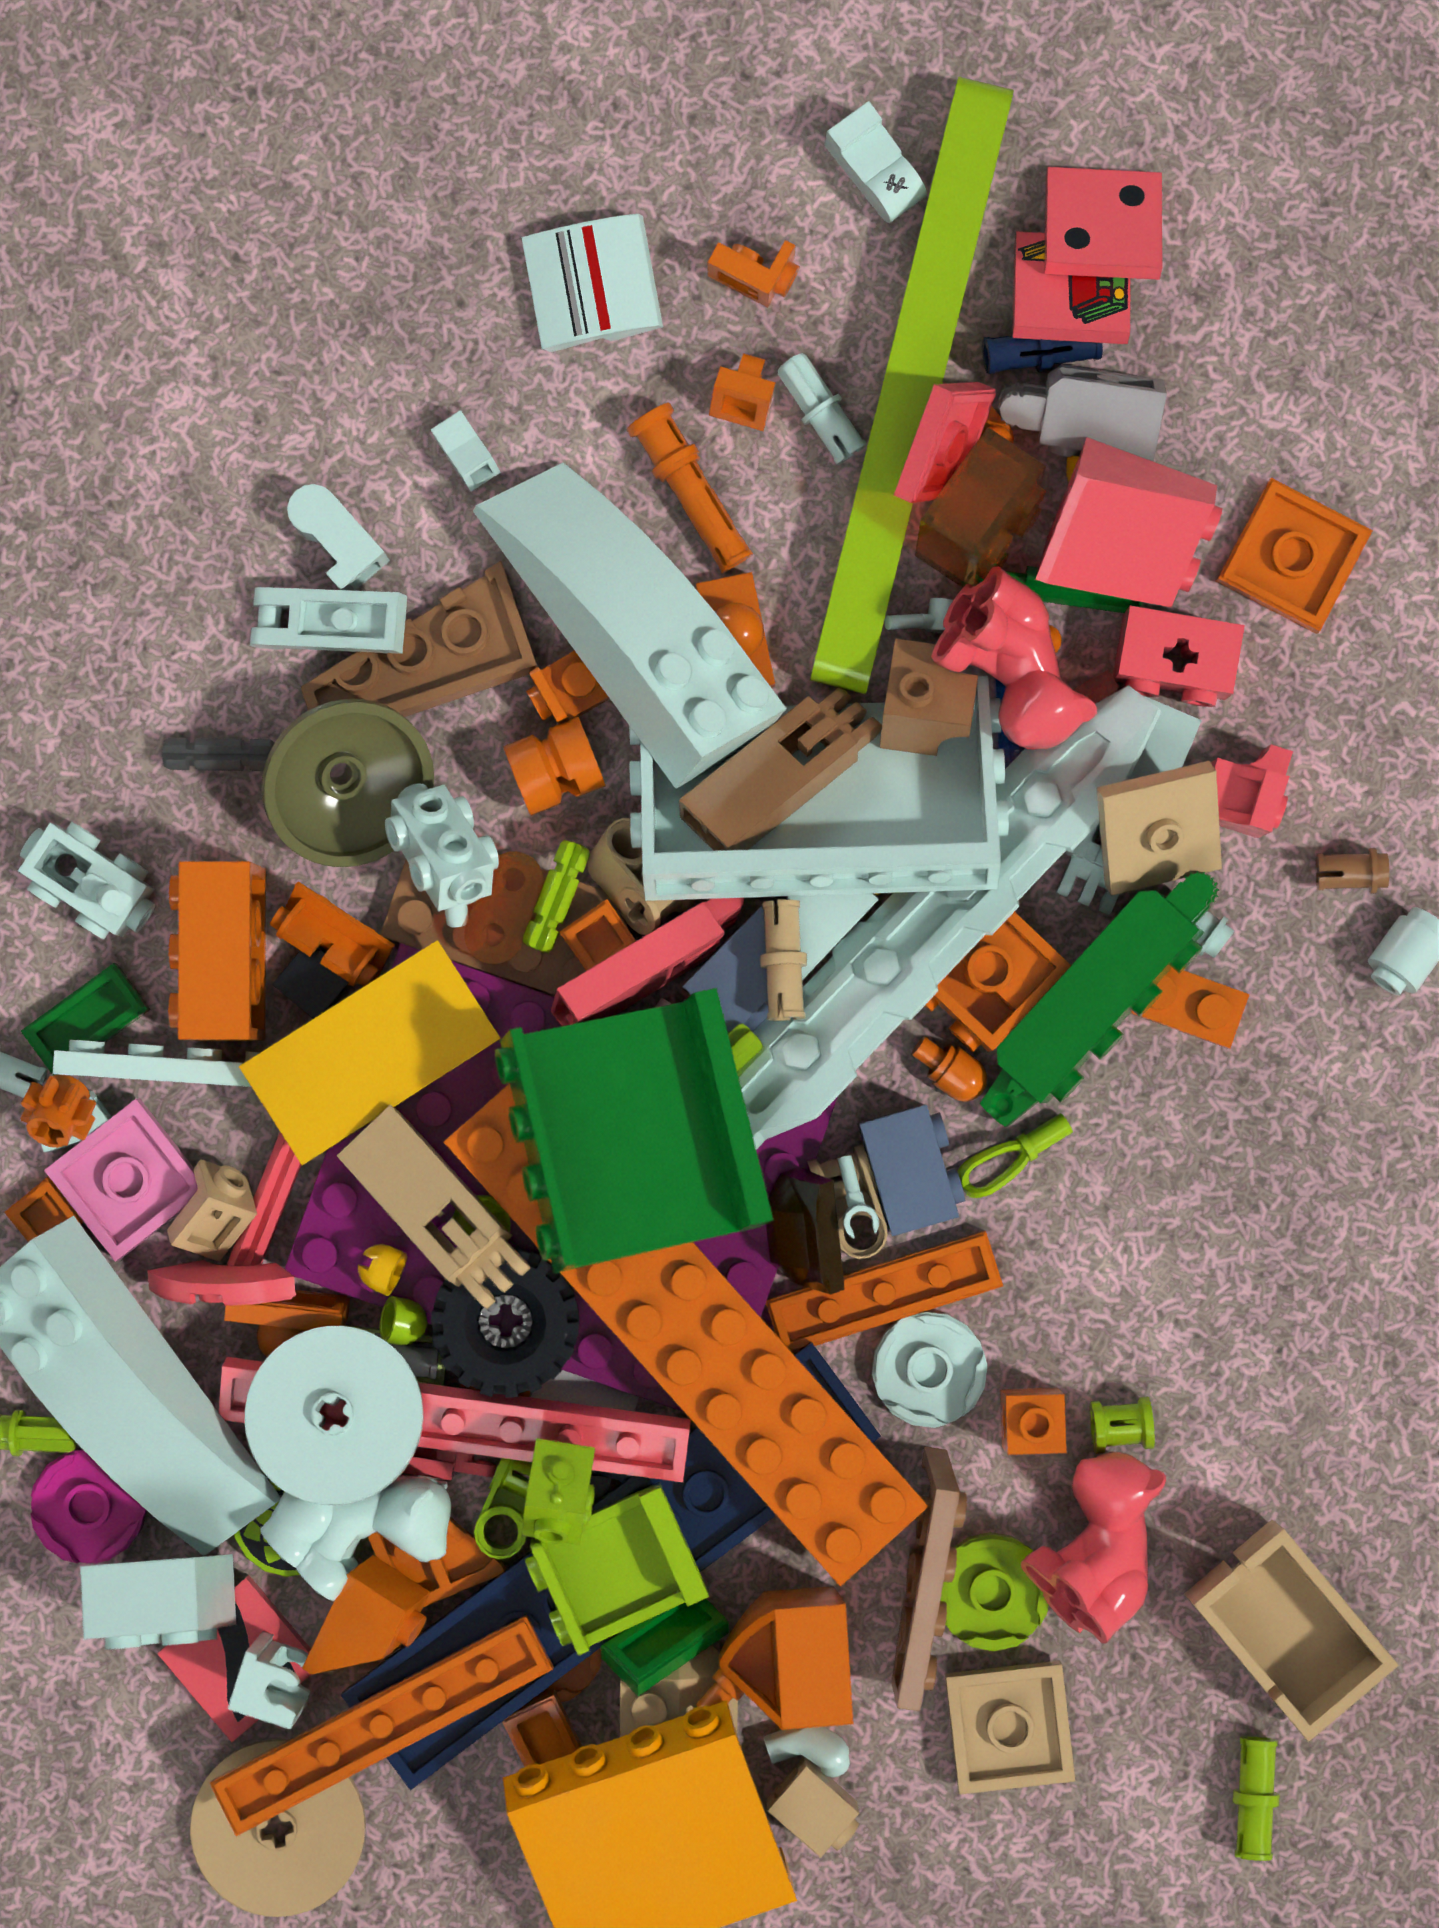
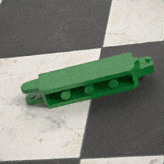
(1097, 995)

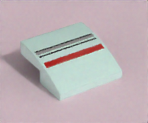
(592, 282)

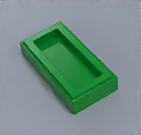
(88, 1014)
(663, 1644)

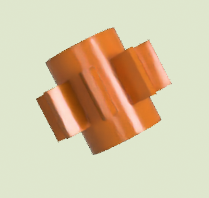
(58, 1111)

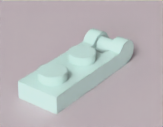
(330, 620)

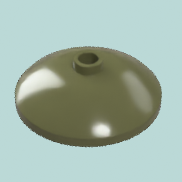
(342, 816)

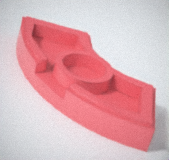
(222, 1283)

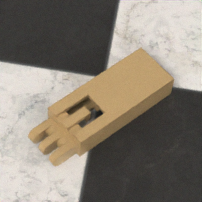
(414, 1188)

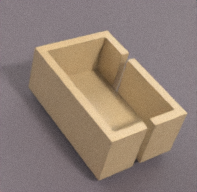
(1291, 1630)

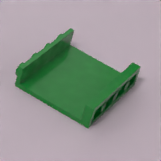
(633, 1132)

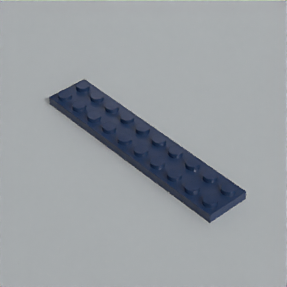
(714, 1514)

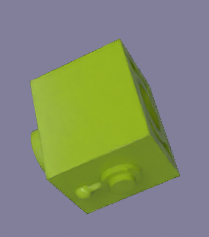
(559, 1492)

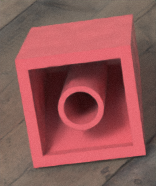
(1128, 527)

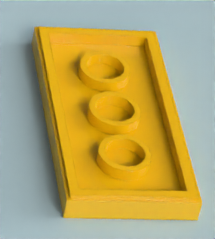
(369, 1052)

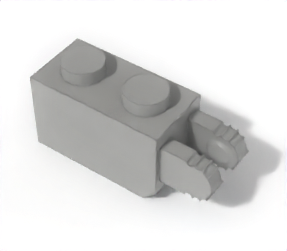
(1090, 404)

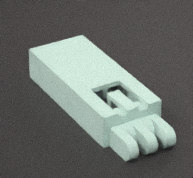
(1163, 752)

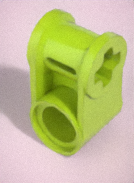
(505, 1498)

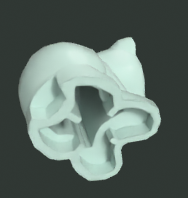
(323, 1537)

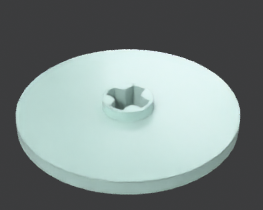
(341, 1462)

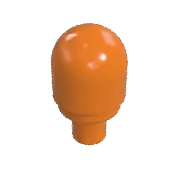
(952, 1070)

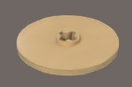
(273, 1875)

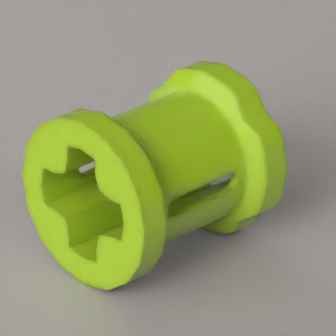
(1138, 1414)

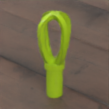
(1028, 1147)

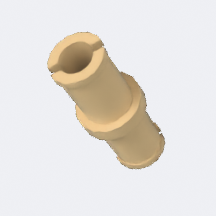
(783, 960)

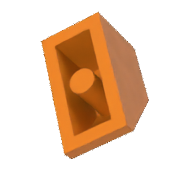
(368, 1618)

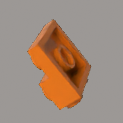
(998, 984)

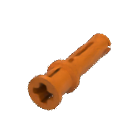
(677, 464)

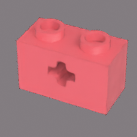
(1208, 643)

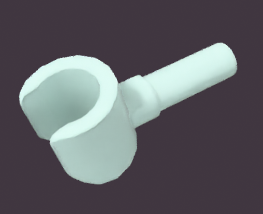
(930, 622)
(854, 1196)

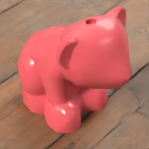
(1008, 635)
(1104, 1571)

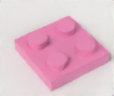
(125, 1179)

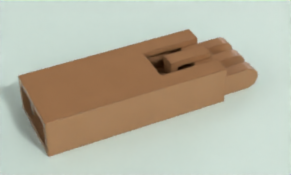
(767, 782)

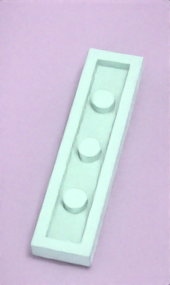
(148, 1063)

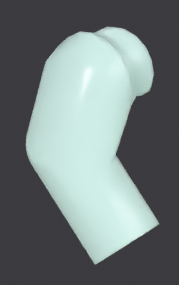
(815, 1744)

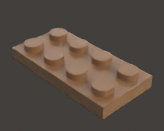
(417, 923)

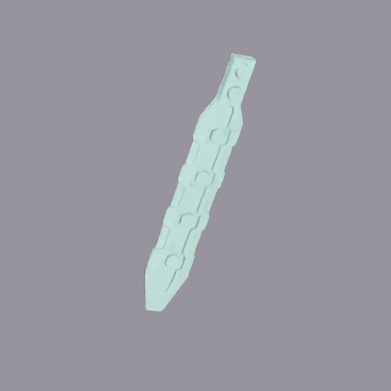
(914, 939)

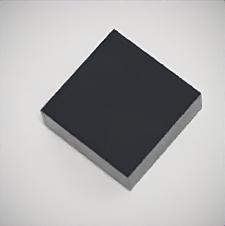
(310, 983)

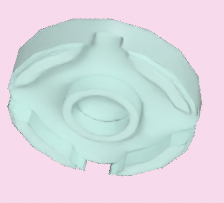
(914, 1351)

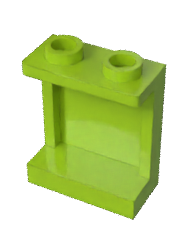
(621, 1573)

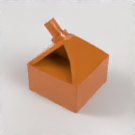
(789, 1659)

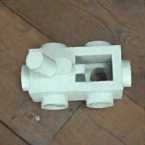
(442, 848)
(103, 891)

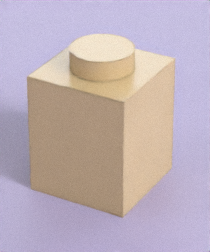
(814, 1808)

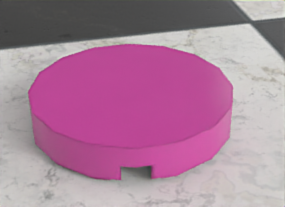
(97, 1498)

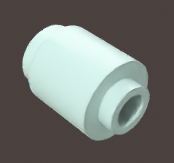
(1407, 952)

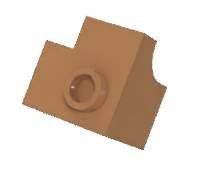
(924, 701)

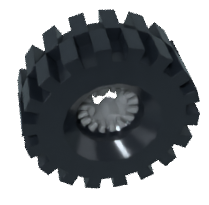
(513, 1362)

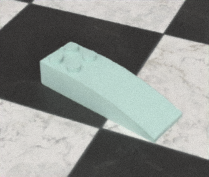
(633, 622)
(124, 1389)

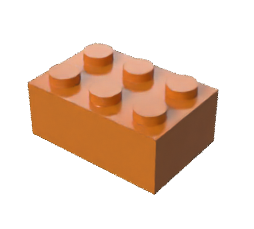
(219, 951)

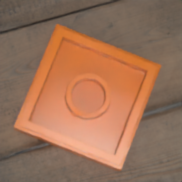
(1294, 555)

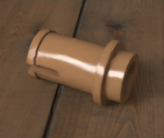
(1354, 870)

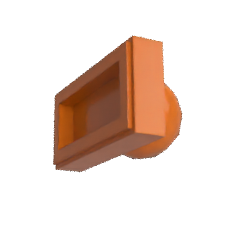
(738, 607)
(290, 1317)

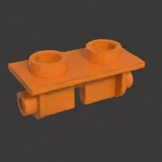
(352, 948)

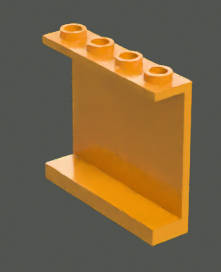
(650, 1829)

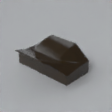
(805, 1231)

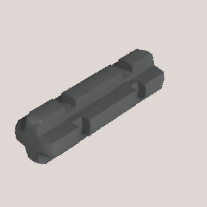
(215, 754)

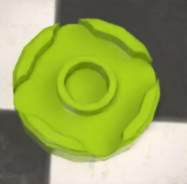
(985, 1572)

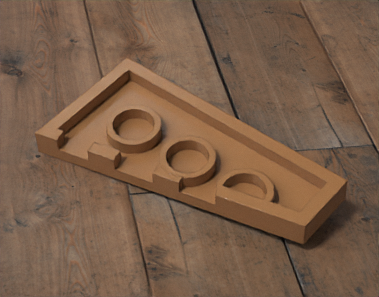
(447, 653)
(926, 1573)

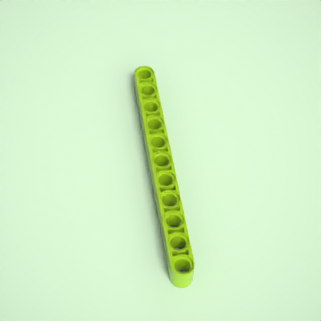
(914, 366)

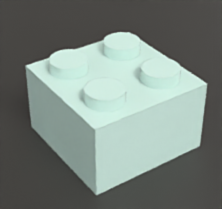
(157, 1598)

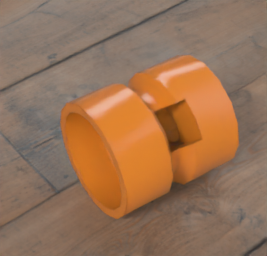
(554, 766)

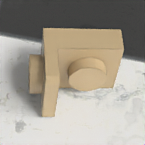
(215, 1212)

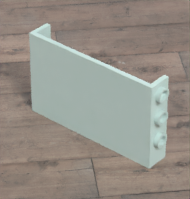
(875, 829)

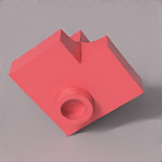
(1253, 793)

